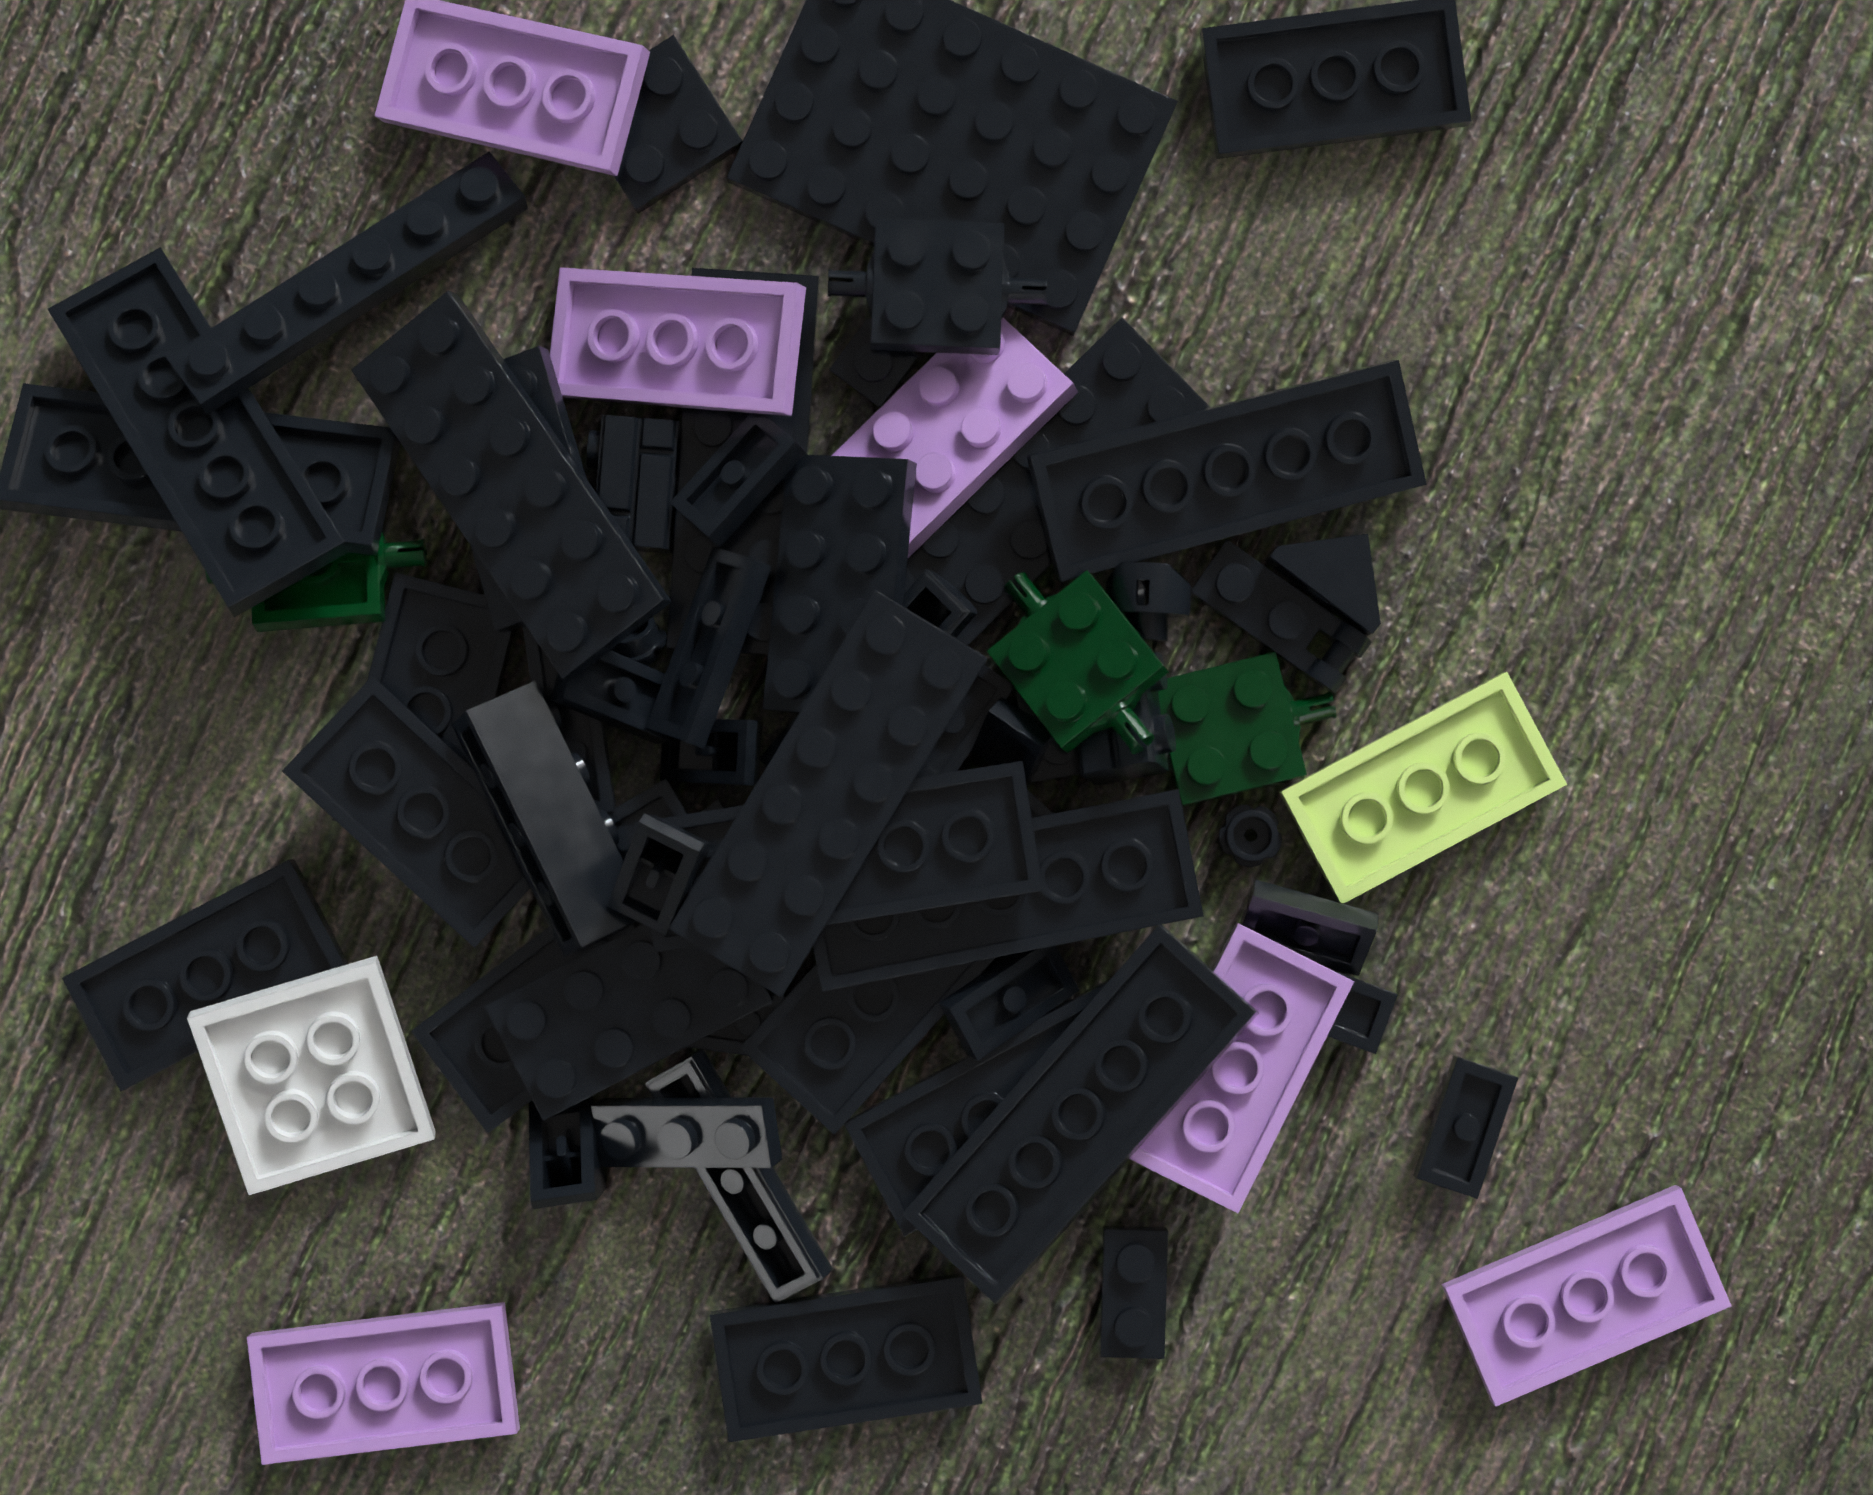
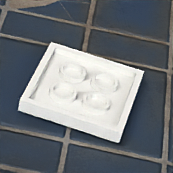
(312, 1075)

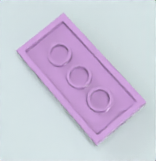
(513, 84)
(677, 340)
(962, 423)
(1235, 1111)
(1586, 1295)
(383, 1383)

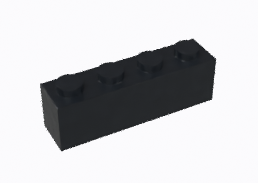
(546, 813)

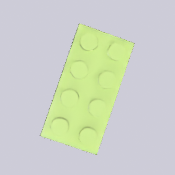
(1422, 788)

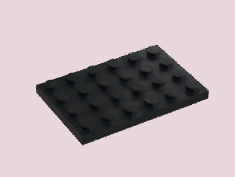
(955, 122)

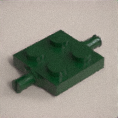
(340, 592)
(1078, 662)
(1236, 728)

